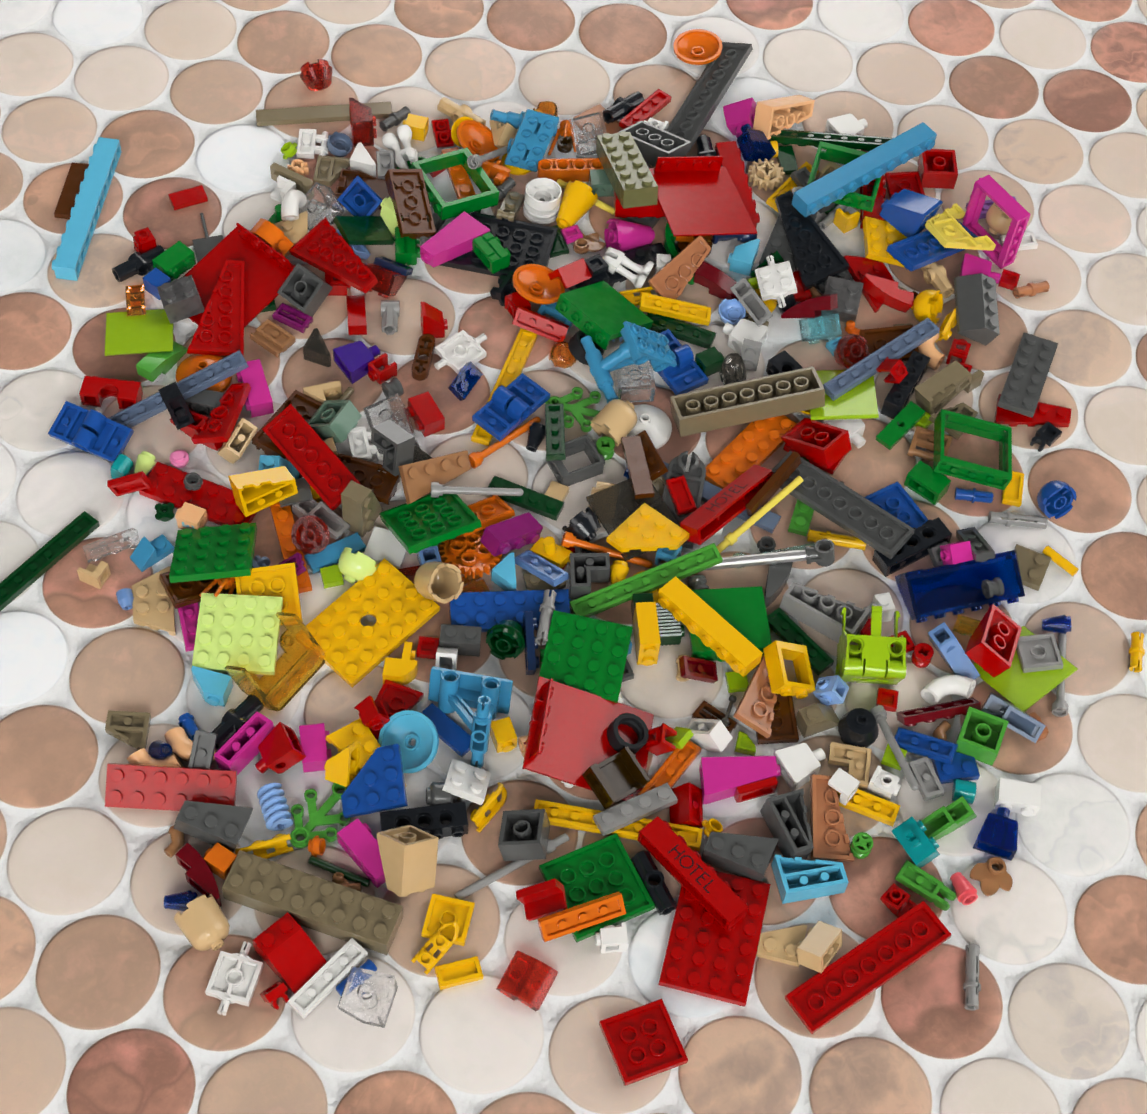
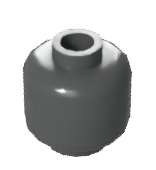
(437, 796)

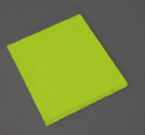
(138, 333)
(855, 404)
(1026, 688)

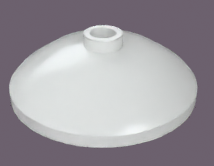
(654, 422)

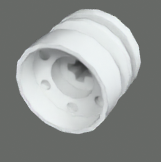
(542, 200)

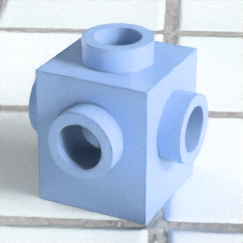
(831, 690)

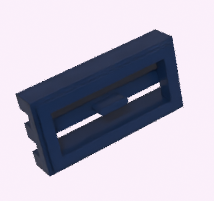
(393, 266)

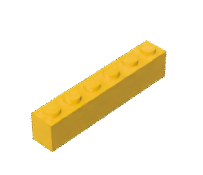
(709, 626)

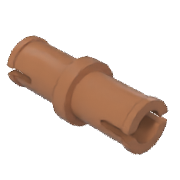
(1031, 289)

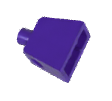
(354, 359)

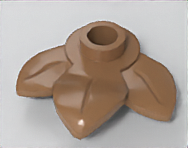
(588, 243)
(991, 879)

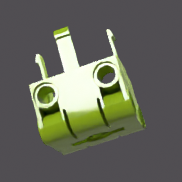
(873, 657)

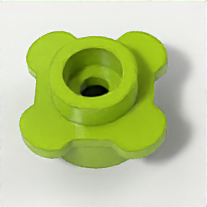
(289, 150)

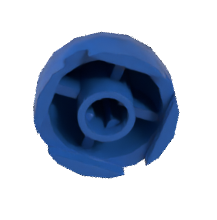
(1056, 498)

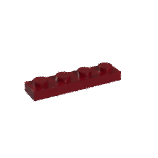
(931, 713)

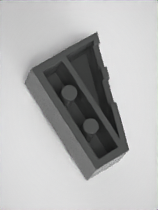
(213, 822)
(788, 823)
(740, 854)

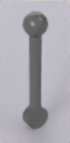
(725, 720)

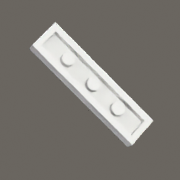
(327, 978)

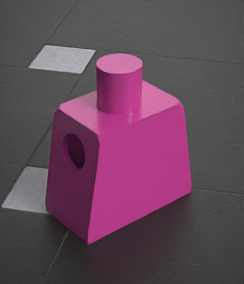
(739, 114)
(976, 265)

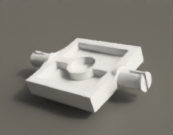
(776, 281)
(460, 350)
(234, 978)

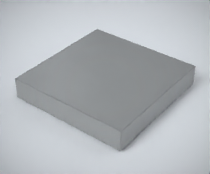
(1039, 653)

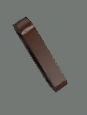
(421, 350)

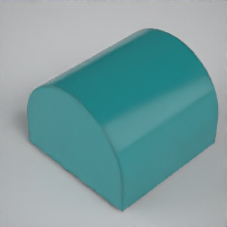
(121, 466)
(964, 788)

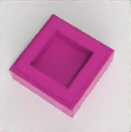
(571, 234)

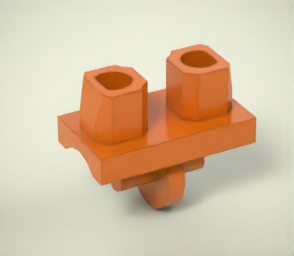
(496, 171)

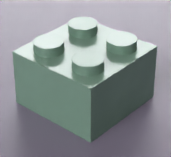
(335, 419)

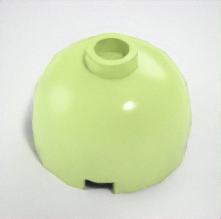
(355, 566)

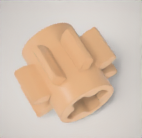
(299, 167)

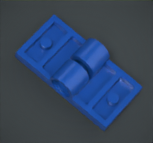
(687, 373)
(510, 406)
(90, 432)

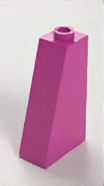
(452, 240)
(723, 774)

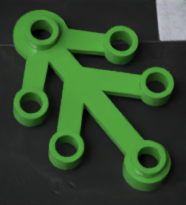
(577, 409)
(317, 818)

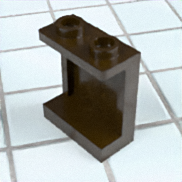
(616, 777)

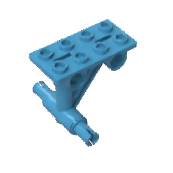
(531, 139)
(638, 347)
(466, 690)

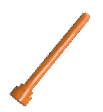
(477, 458)
(570, 540)

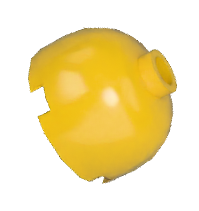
(928, 305)

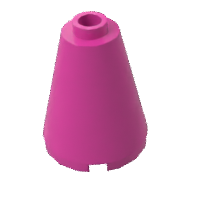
(627, 235)

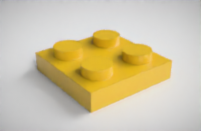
(448, 909)

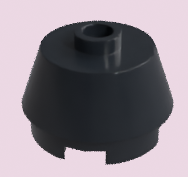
(584, 525)
(858, 728)

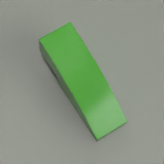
(160, 362)
(948, 819)

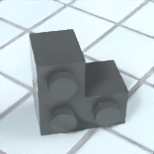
(395, 443)
(585, 569)

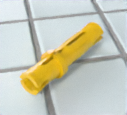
(838, 540)

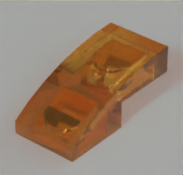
(135, 300)

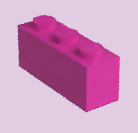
(259, 398)
(244, 744)
(363, 849)

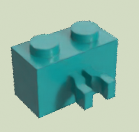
(915, 842)

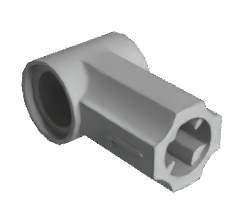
(390, 313)

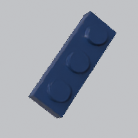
(529, 626)

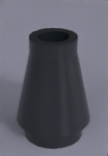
(535, 436)

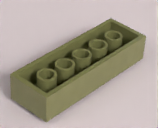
(626, 170)

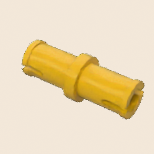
(1136, 651)

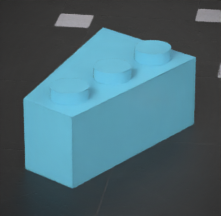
(808, 879)

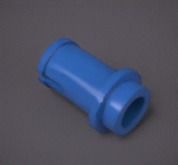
(188, 724)

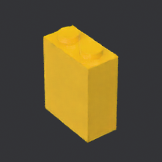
(646, 633)

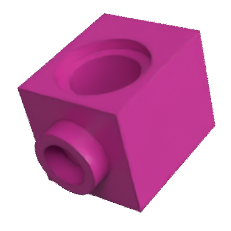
(956, 552)

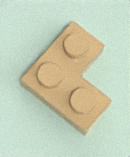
(853, 757)

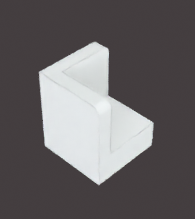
(283, 187)
(844, 784)

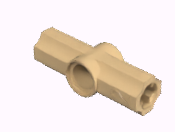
(456, 111)
(937, 276)

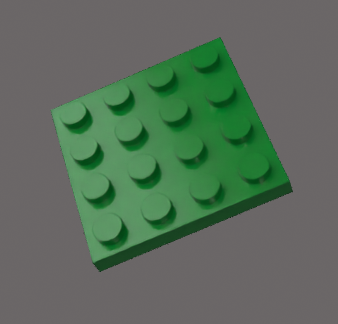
(429, 521)
(213, 552)
(586, 654)
(597, 872)

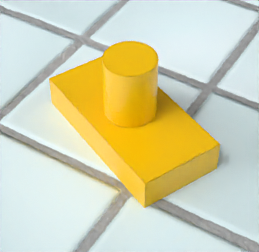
(551, 551)

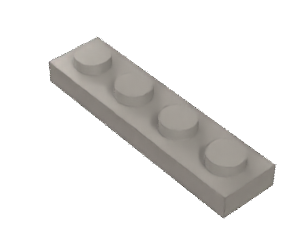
(635, 809)

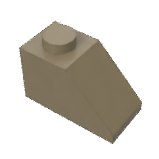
(816, 719)

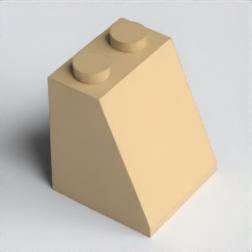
(408, 859)

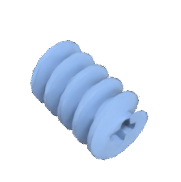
(273, 807)

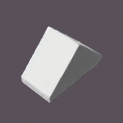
(362, 161)

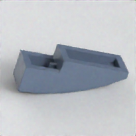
(1018, 720)

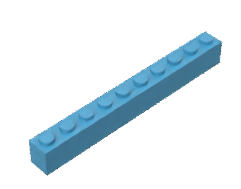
(863, 169)

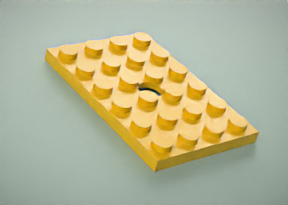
(358, 649)

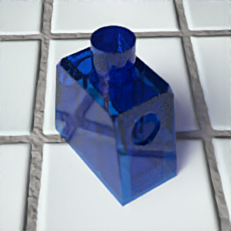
(754, 145)
(998, 835)

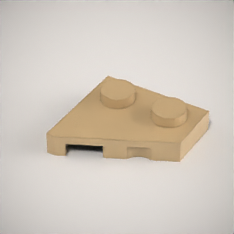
(781, 944)

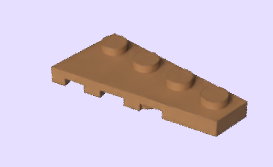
(418, 475)

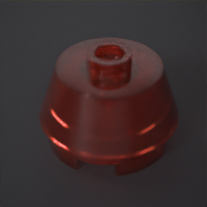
(316, 75)
(850, 350)
(310, 534)

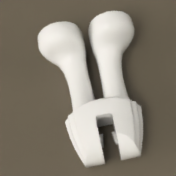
(408, 153)
(617, 258)

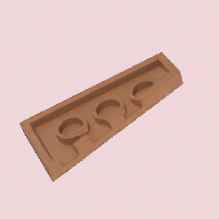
(675, 275)
(758, 702)
(827, 822)

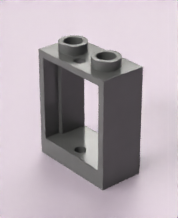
(572, 447)

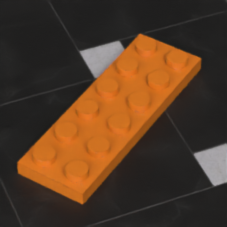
(750, 447)

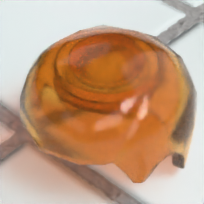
(548, 108)
(561, 355)

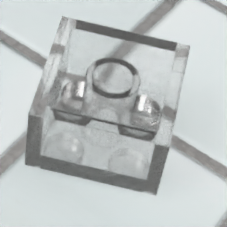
(585, 132)
(635, 383)

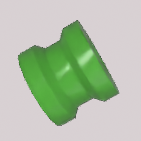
(605, 446)
(863, 840)

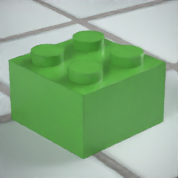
(981, 735)

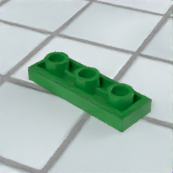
(906, 420)

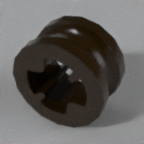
(564, 148)

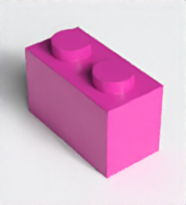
(314, 746)

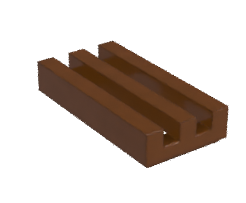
(699, 713)

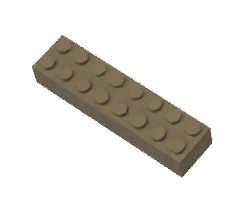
(747, 401)
(313, 902)

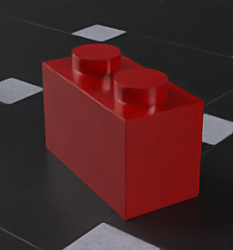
(425, 414)

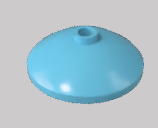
(408, 726)

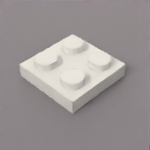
(467, 781)

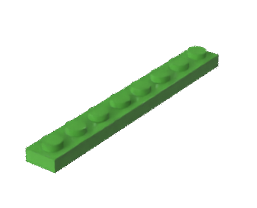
(646, 581)

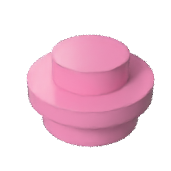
(179, 458)

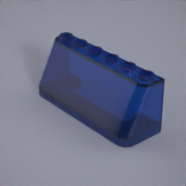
(958, 587)

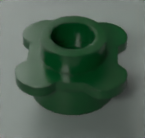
(164, 516)

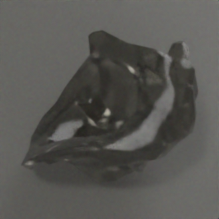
(733, 369)

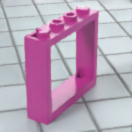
(988, 186)

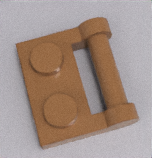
(925, 439)

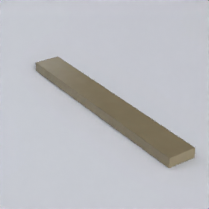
(316, 114)

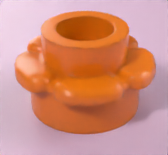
(317, 846)

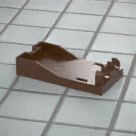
(347, 176)
(410, 202)
(303, 404)
(366, 472)

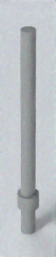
(552, 844)

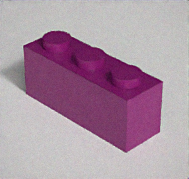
(511, 534)

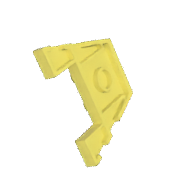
(953, 234)

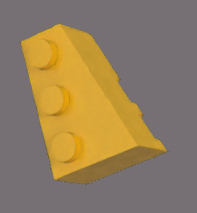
(262, 488)

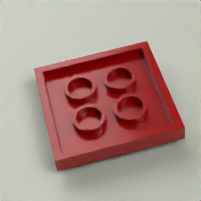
(643, 1042)

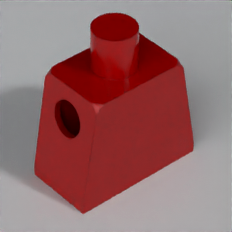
(279, 750)

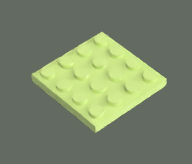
(237, 633)

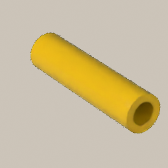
(1060, 560)

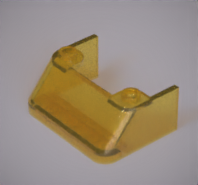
(292, 671)

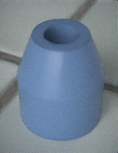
(125, 598)

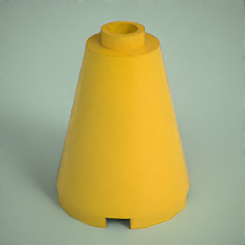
(575, 203)

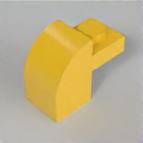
(401, 670)

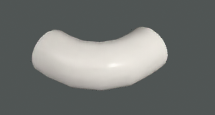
(291, 203)
(948, 685)

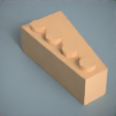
(781, 113)

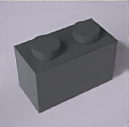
(464, 638)

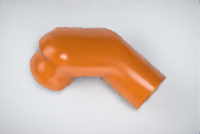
(850, 328)

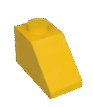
(344, 765)

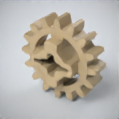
(765, 174)

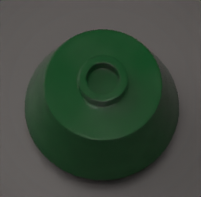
(506, 639)

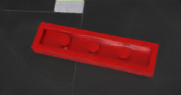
(646, 109)

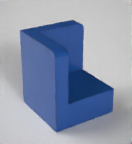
(153, 280)

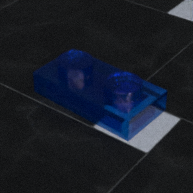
(465, 381)

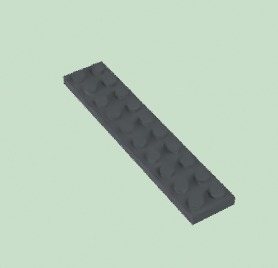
(709, 91)

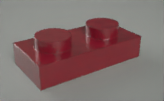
(698, 669)

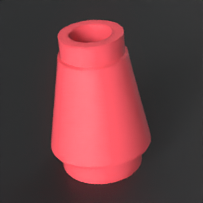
(964, 889)

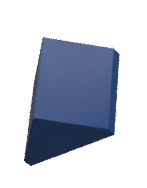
(360, 199)

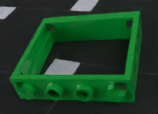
(843, 156)
(487, 198)
(967, 470)

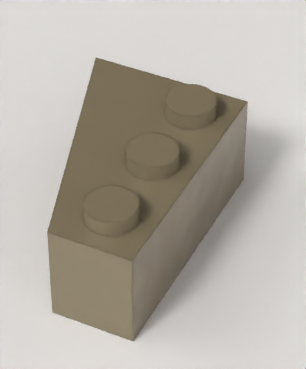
(942, 387)
(359, 508)

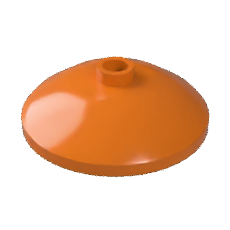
(697, 47)
(476, 138)
(535, 285)
(196, 363)

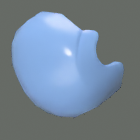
(731, 311)

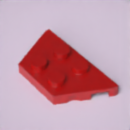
(860, 266)

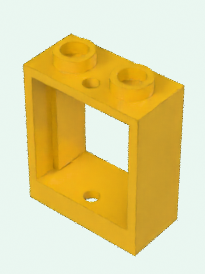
(774, 656)

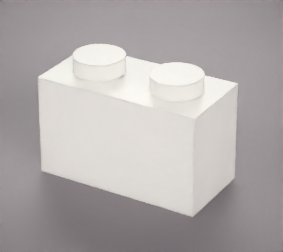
(1018, 796)

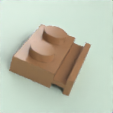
(272, 338)

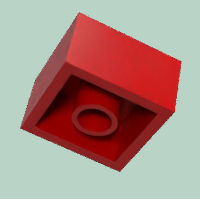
(938, 168)

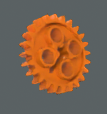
(468, 555)

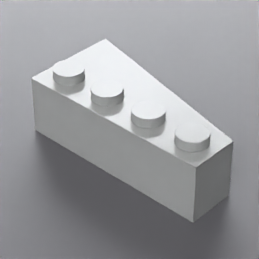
(822, 611)

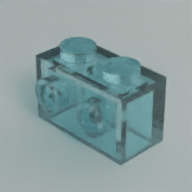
(820, 327)

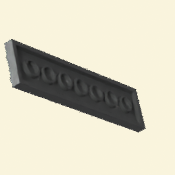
(848, 509)

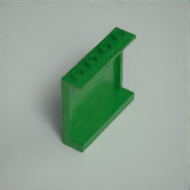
(600, 312)
(742, 609)

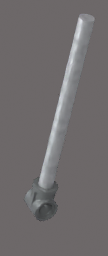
(821, 553)

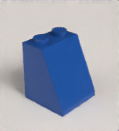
(909, 211)

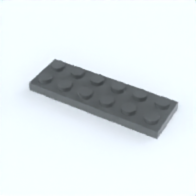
(1027, 375)

